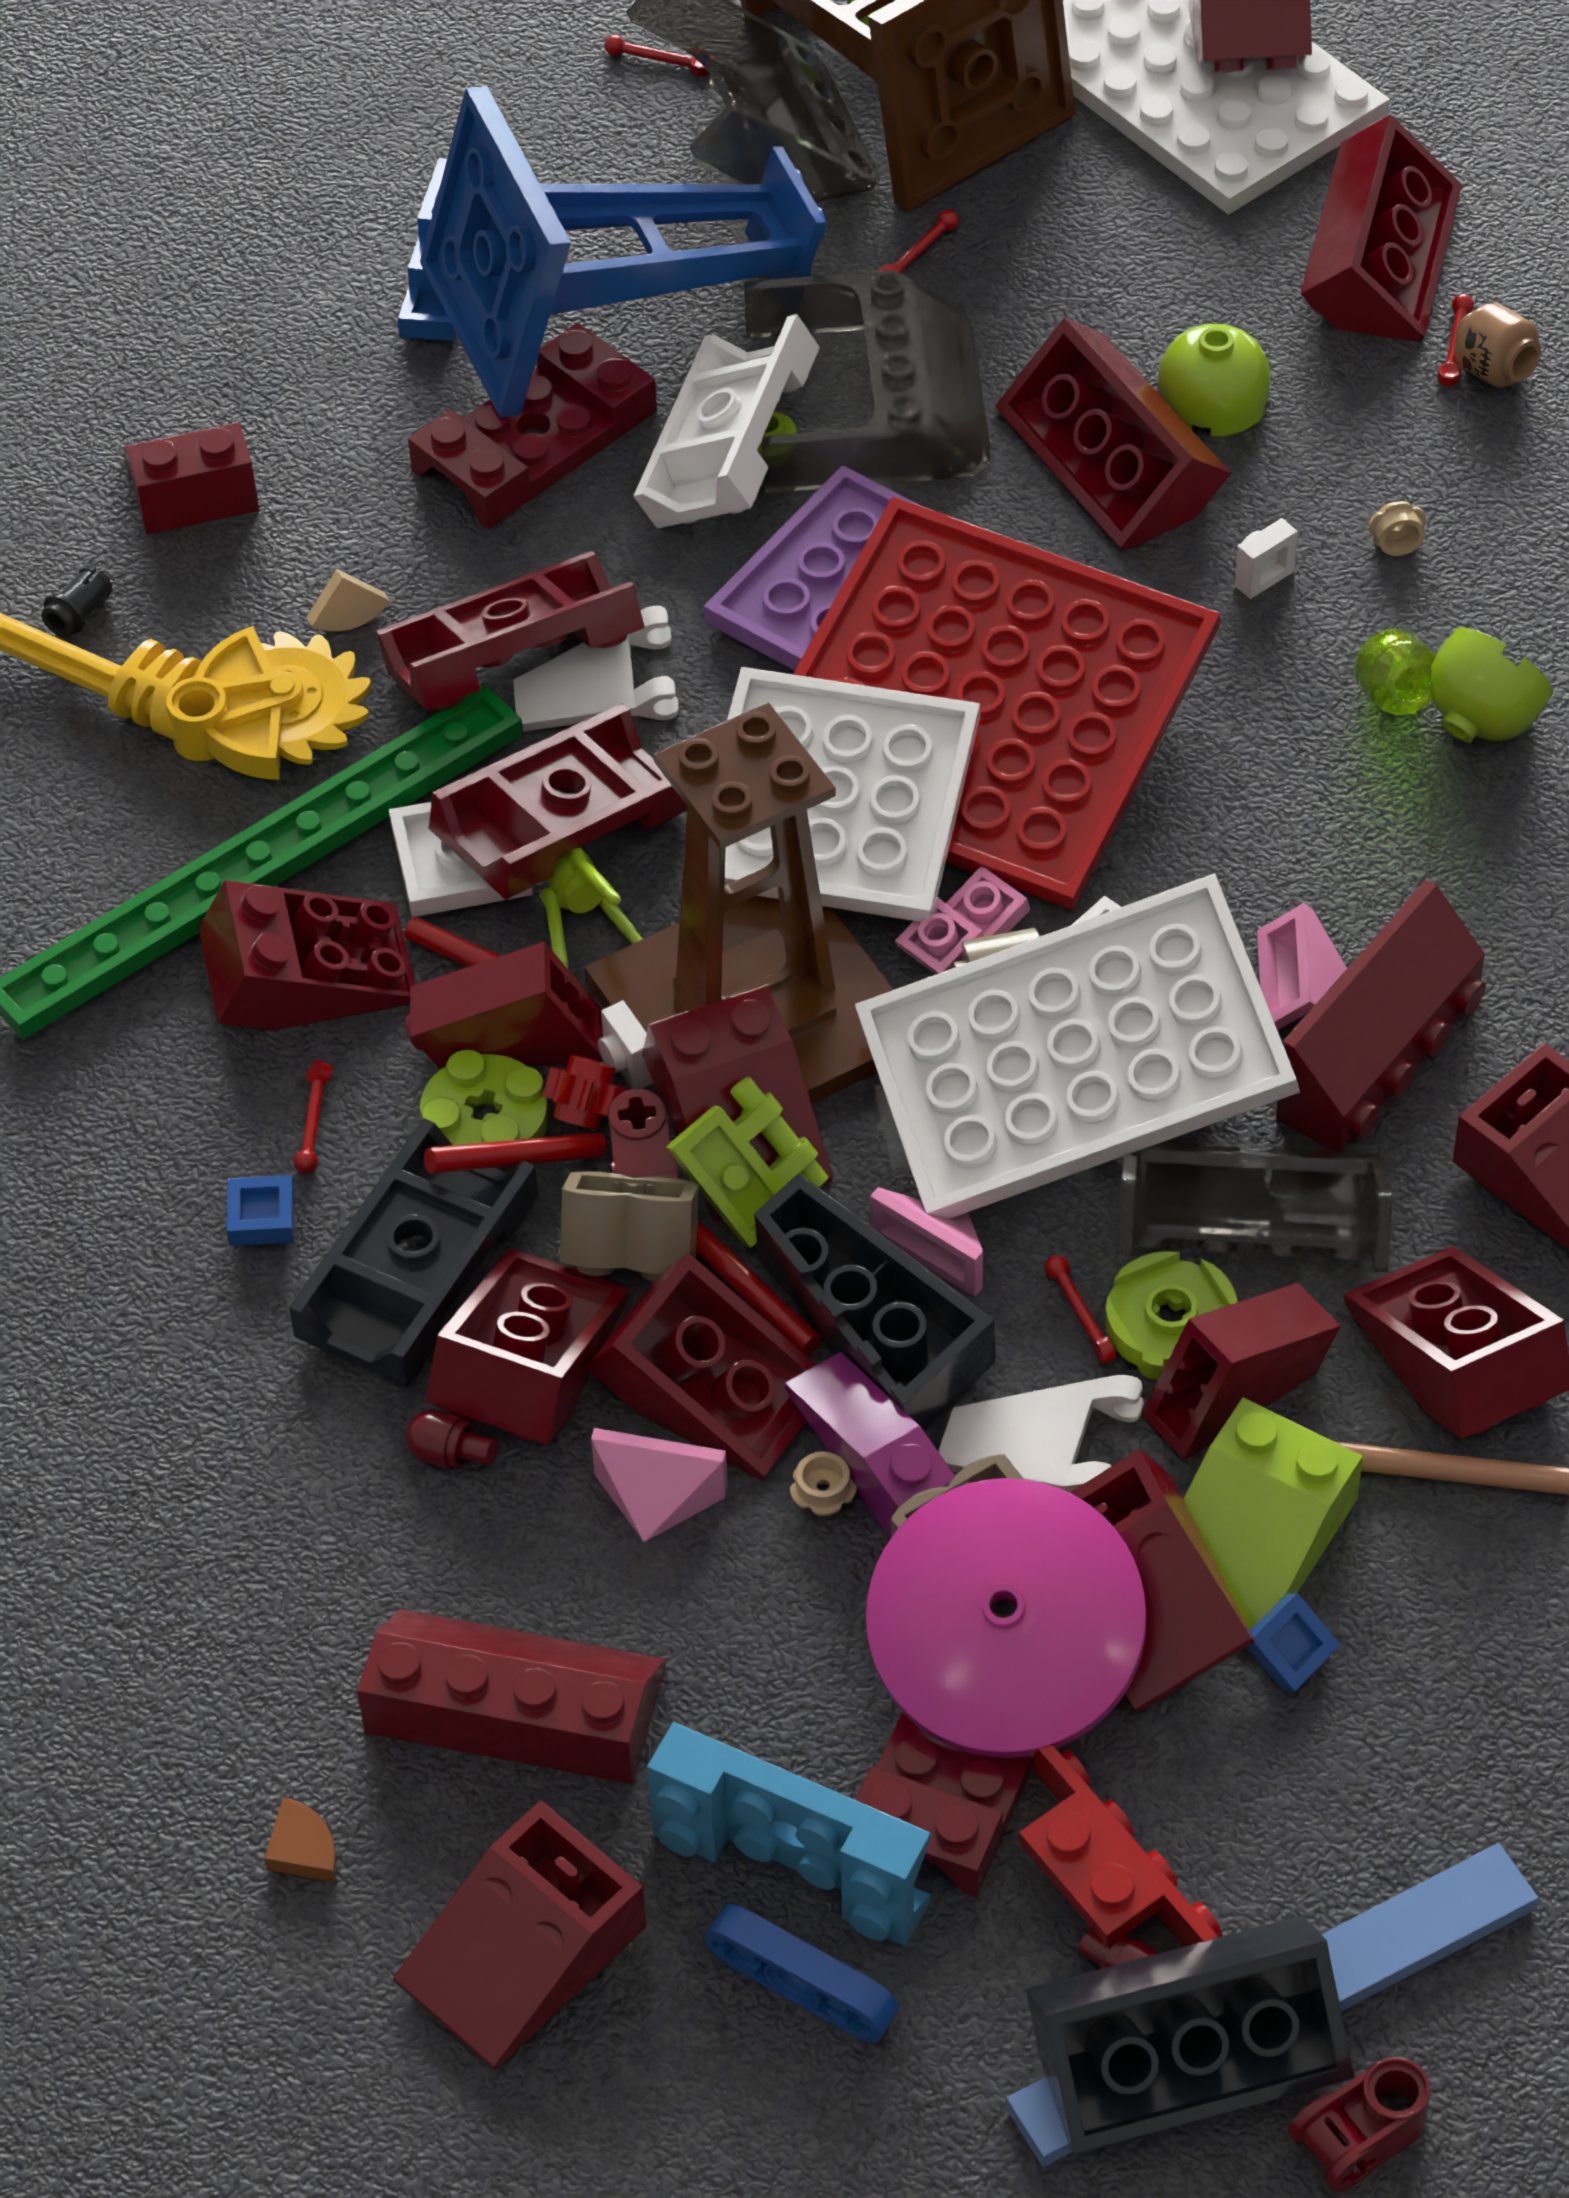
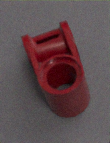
(640, 1136)
(1357, 2134)

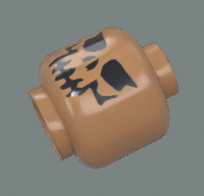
(1497, 345)

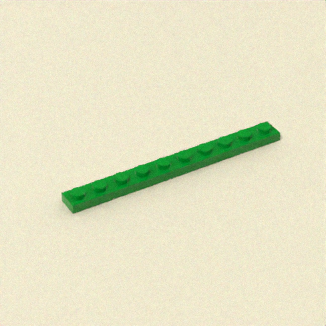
(259, 855)

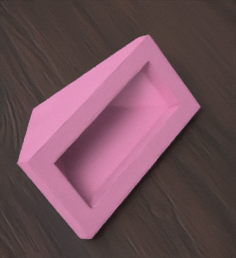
(1296, 964)
(936, 1242)
(657, 1479)

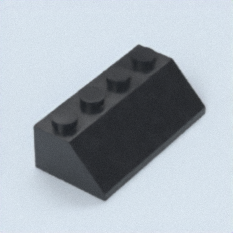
(1191, 2033)

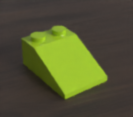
(1270, 1503)

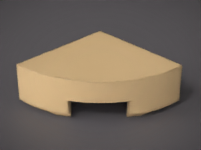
(346, 604)

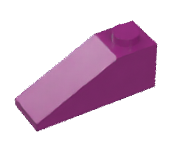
(877, 1439)

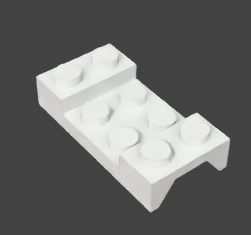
(710, 442)

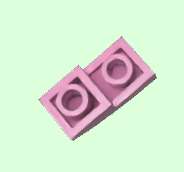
(976, 910)

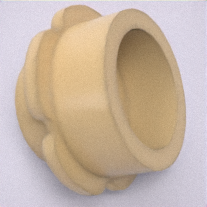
(1398, 528)
(817, 1470)

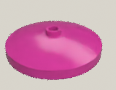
(1018, 1678)

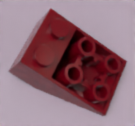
(301, 956)
(1519, 1141)
(1187, 1601)
(523, 1935)

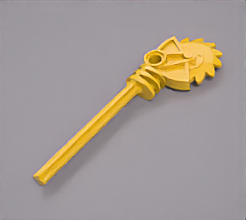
(237, 705)

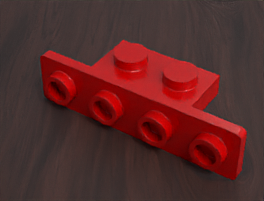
(1100, 1866)

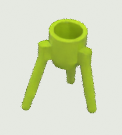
(580, 889)

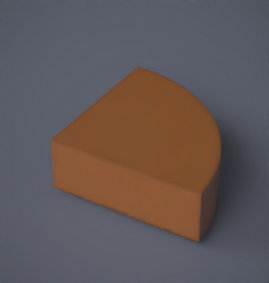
(301, 1843)

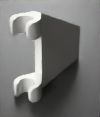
(596, 679)
(1040, 1429)

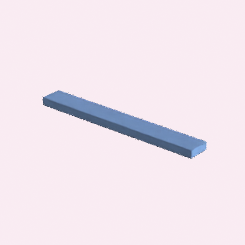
(1364, 1956)

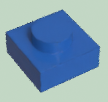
(260, 1210)
(1291, 1642)

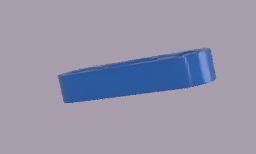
(801, 1973)

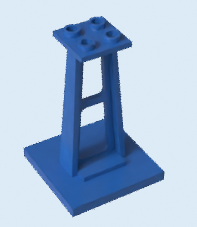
(503, 244)

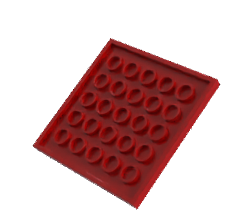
(1066, 672)

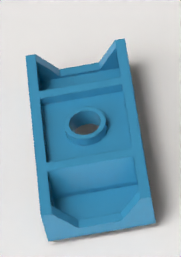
(719, 1794)

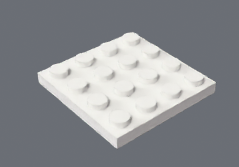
(897, 786)

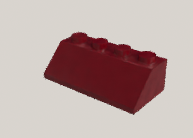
(1382, 234)
(1111, 436)
(1382, 1020)
(509, 1695)

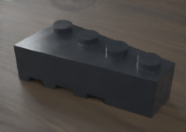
(874, 1301)

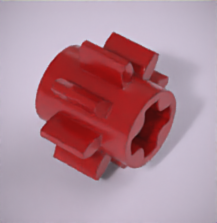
(582, 1091)

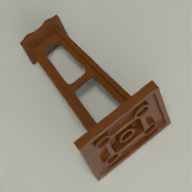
(951, 78)
(728, 938)

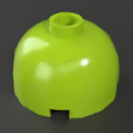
(1215, 378)
(1483, 690)

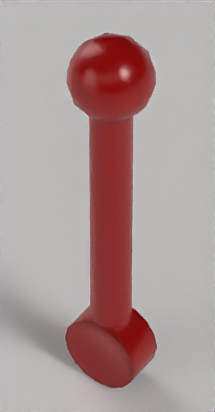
(616, 46)
(947, 221)
(1450, 372)
(318, 1075)
(1057, 1268)

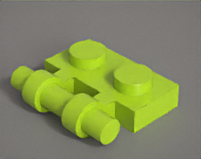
(730, 1170)

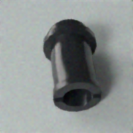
(66, 611)

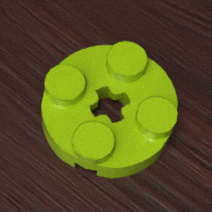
(486, 1080)
(1136, 1300)

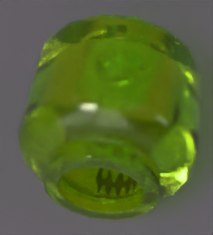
(1395, 671)

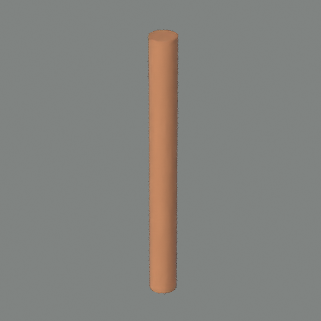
(1462, 1469)

